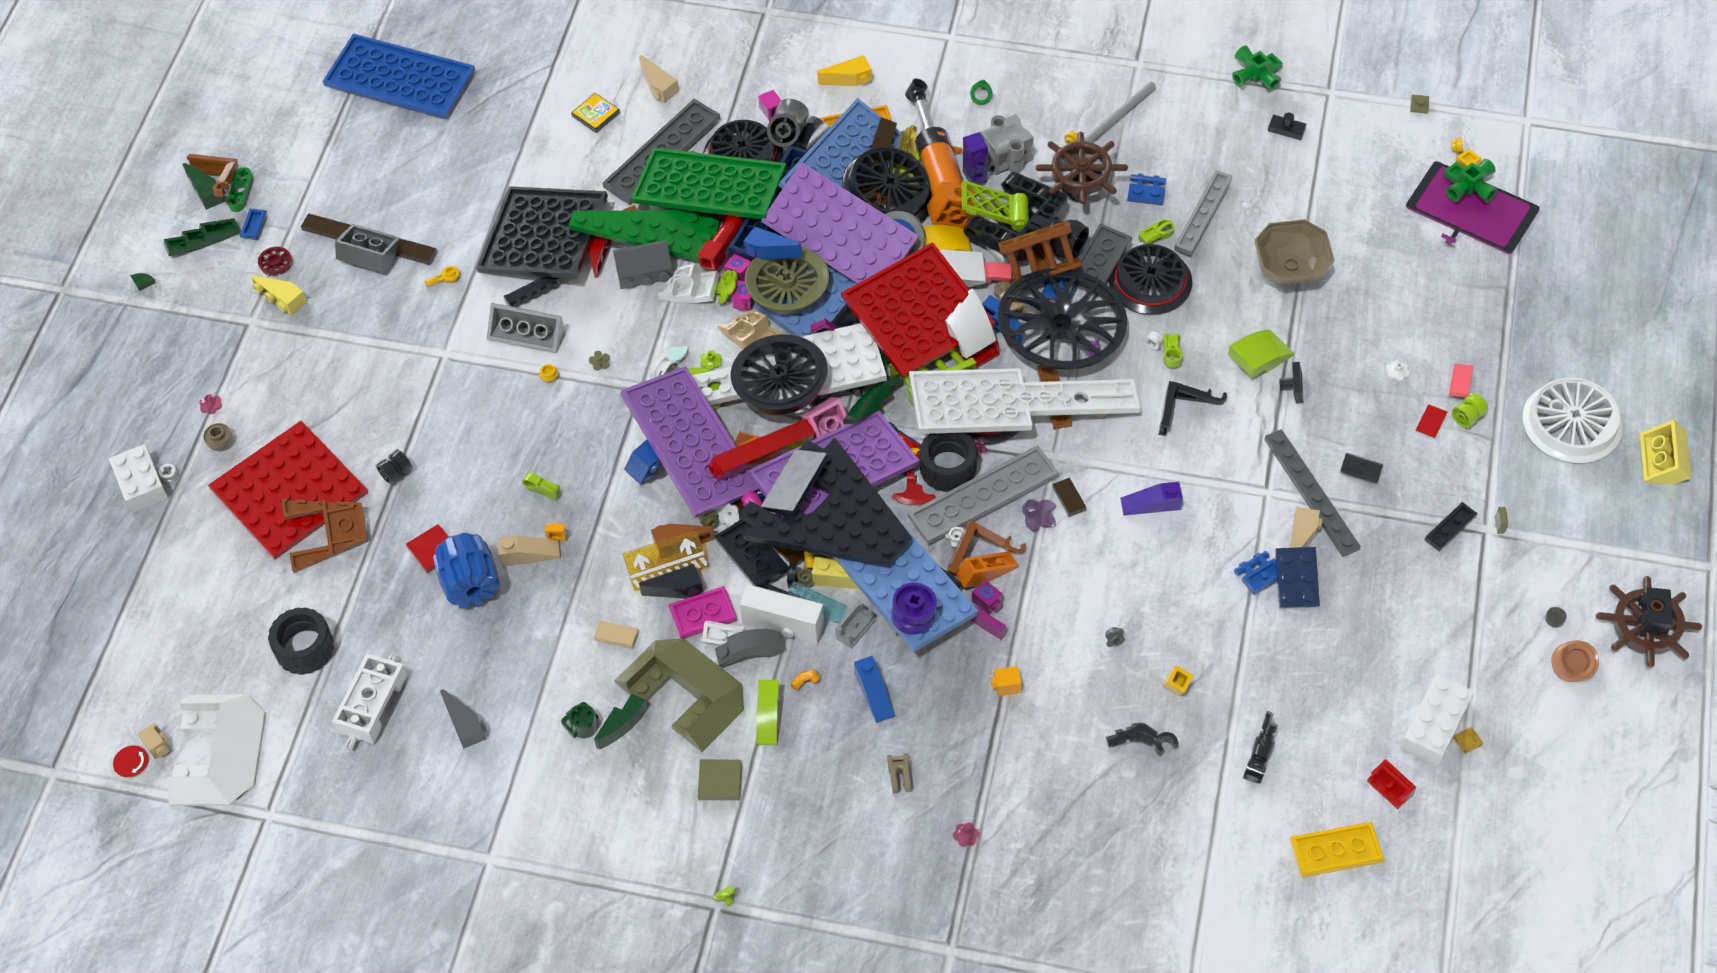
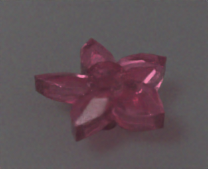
(979, 446)

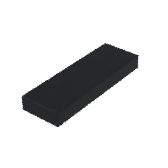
(1450, 526)

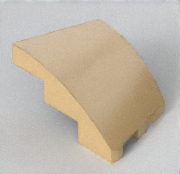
(747, 328)

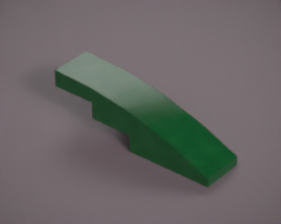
(207, 235)
(869, 401)

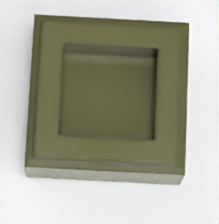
(1501, 520)

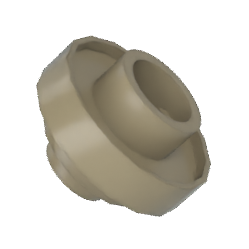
(217, 436)

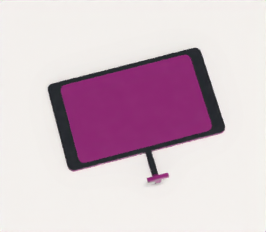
(1496, 223)

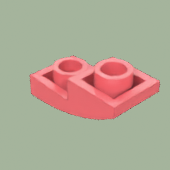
(997, 271)
(1461, 380)

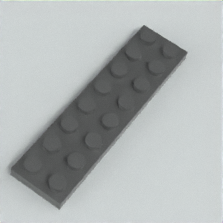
(677, 134)

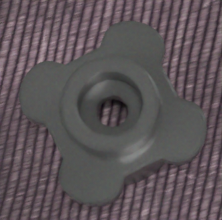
(1114, 636)

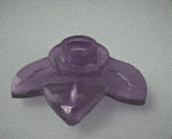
(1040, 516)

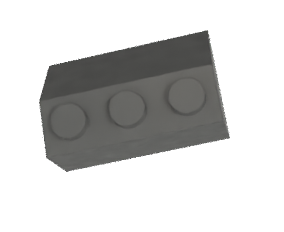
(367, 248)
(643, 264)

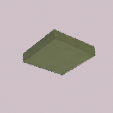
(719, 779)

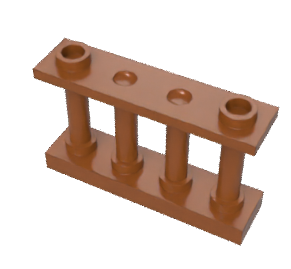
(1043, 237)

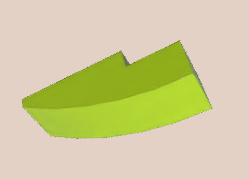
(767, 712)

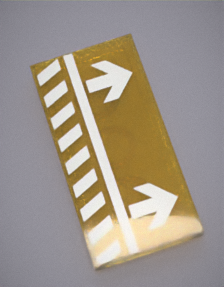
(664, 557)

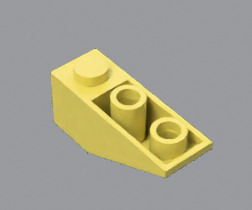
(282, 293)

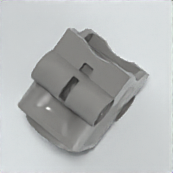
(1007, 144)

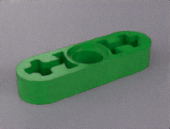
(237, 183)

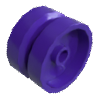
(913, 608)

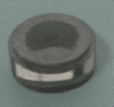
(1555, 617)

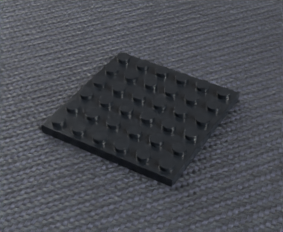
(534, 233)

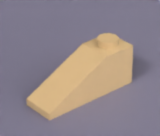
(660, 82)
(1305, 526)
(524, 549)

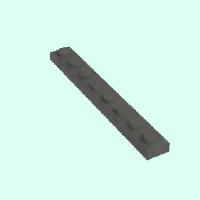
(1312, 492)

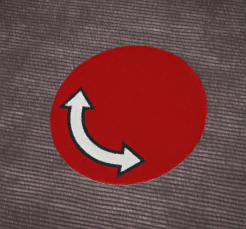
(130, 761)

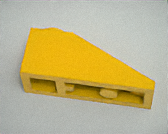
(847, 73)

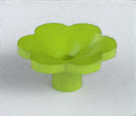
(710, 360)
(725, 895)

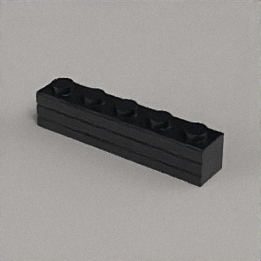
(531, 291)

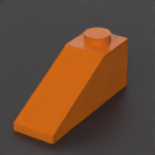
(978, 568)

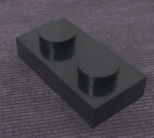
(1361, 467)

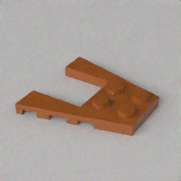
(343, 526)

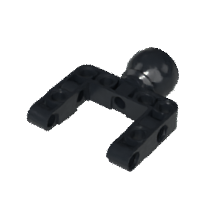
(1050, 212)

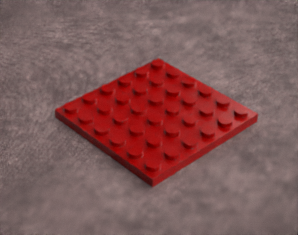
(908, 308)
(287, 468)

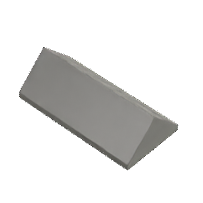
(525, 327)

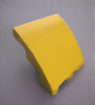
(947, 237)

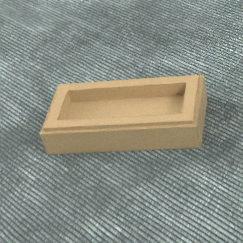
(616, 634)

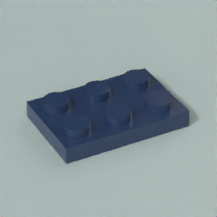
(1297, 577)

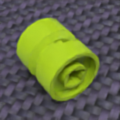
(1470, 410)

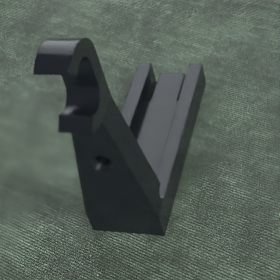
(1184, 392)

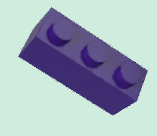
(975, 158)

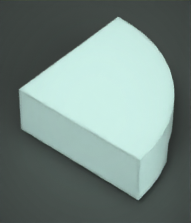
(677, 353)

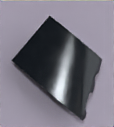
(812, 132)

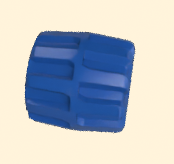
(466, 570)

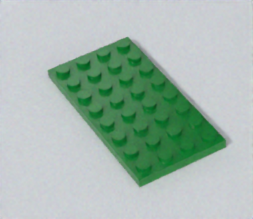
(709, 183)

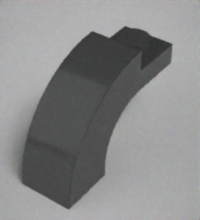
(749, 643)

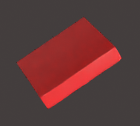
(424, 546)

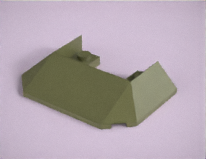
(716, 690)

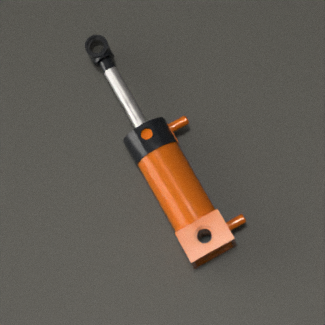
(940, 164)

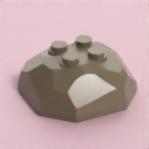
(1294, 252)

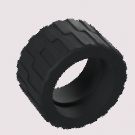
(947, 478)
(291, 623)

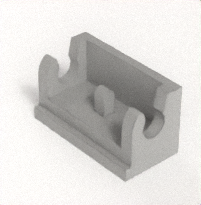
(854, 625)

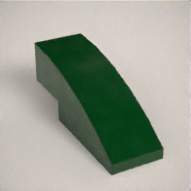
(621, 721)

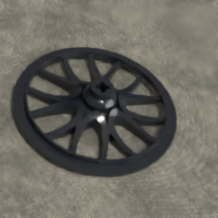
(1062, 318)

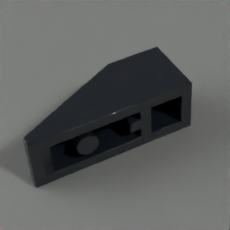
(674, 584)

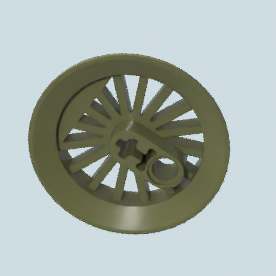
(782, 282)

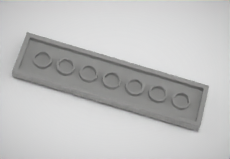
(983, 494)

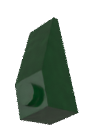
(203, 186)

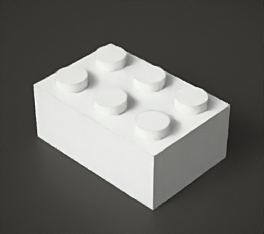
(138, 478)

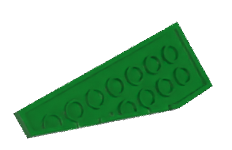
(682, 229)

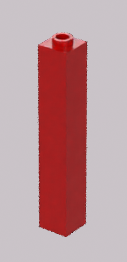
(761, 450)

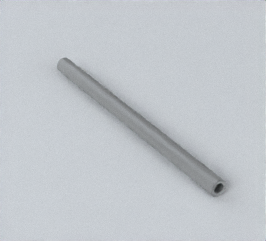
(1117, 114)

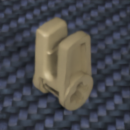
(897, 765)

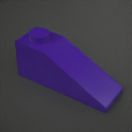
(1153, 499)

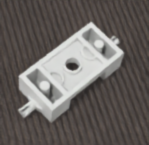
(360, 716)

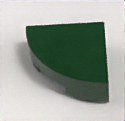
(142, 280)

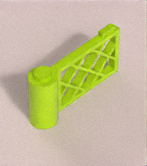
(1016, 206)

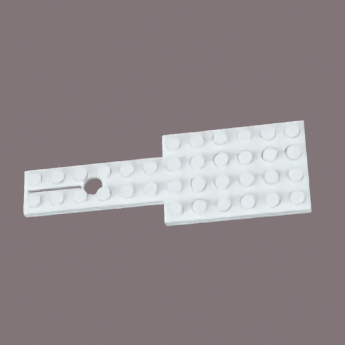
(850, 357)
(1002, 402)

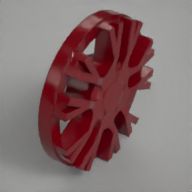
(274, 261)

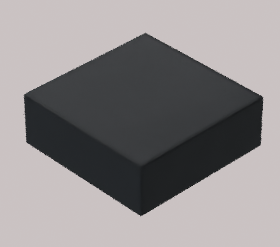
(792, 574)

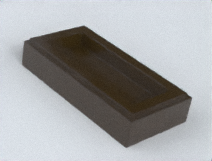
(1069, 497)

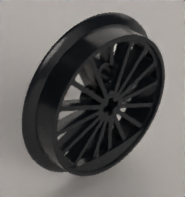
(889, 183)
(781, 375)

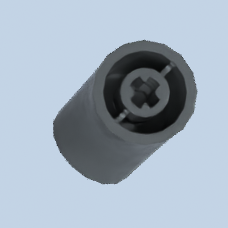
(787, 122)

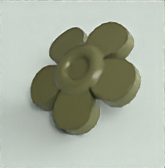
(599, 360)

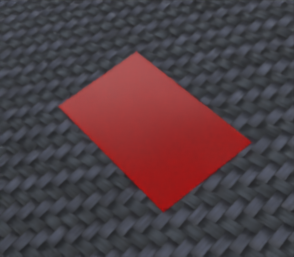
(1431, 421)

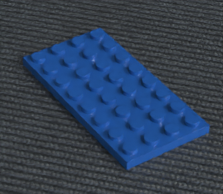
(399, 75)

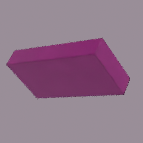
(989, 624)

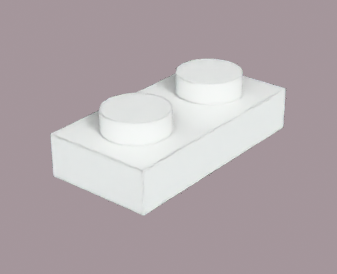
(717, 632)

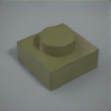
(1419, 104)

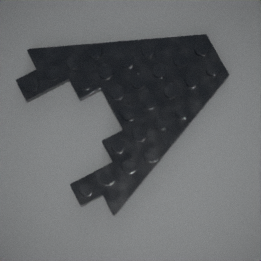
(847, 525)

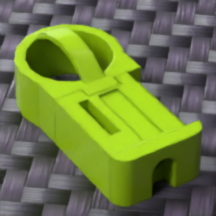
(1154, 232)
(1172, 349)
(538, 484)

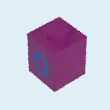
(987, 597)

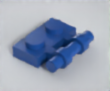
(1144, 193)
(1260, 578)

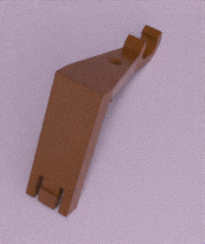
(215, 165)
(984, 534)

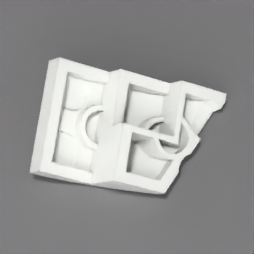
(690, 285)
(970, 325)

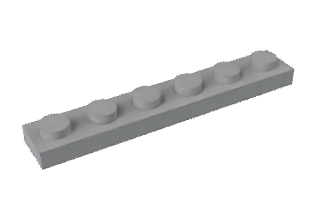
(1203, 212)

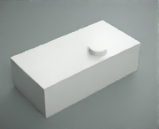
(782, 613)

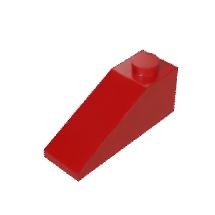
(597, 251)

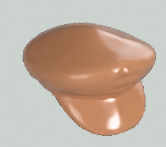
(1575, 661)

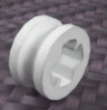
(1154, 340)
(168, 478)

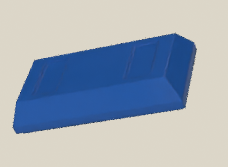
(253, 223)

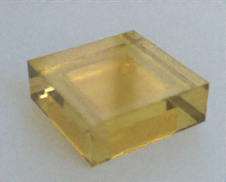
(1468, 740)

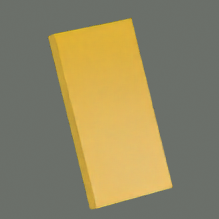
(1336, 849)

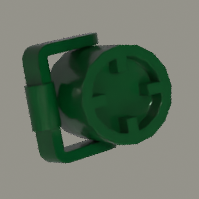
(582, 721)

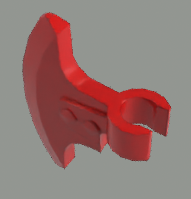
(913, 494)

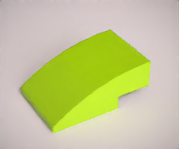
(1259, 352)

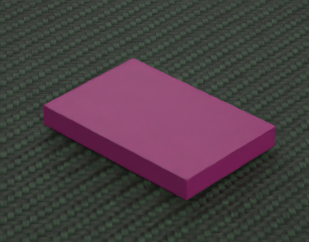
(694, 611)

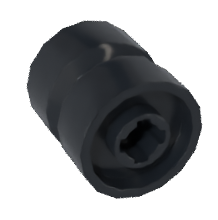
(396, 465)

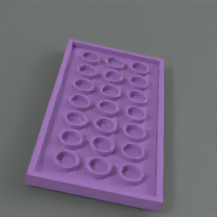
(838, 225)
(686, 438)
(869, 443)

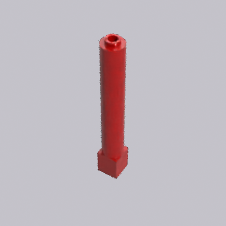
(714, 250)

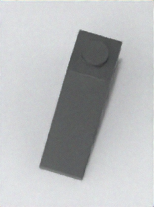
(465, 721)

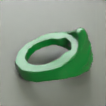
(982, 84)

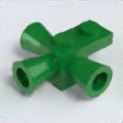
(1257, 68)
(1470, 180)

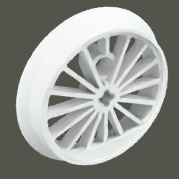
(1574, 419)

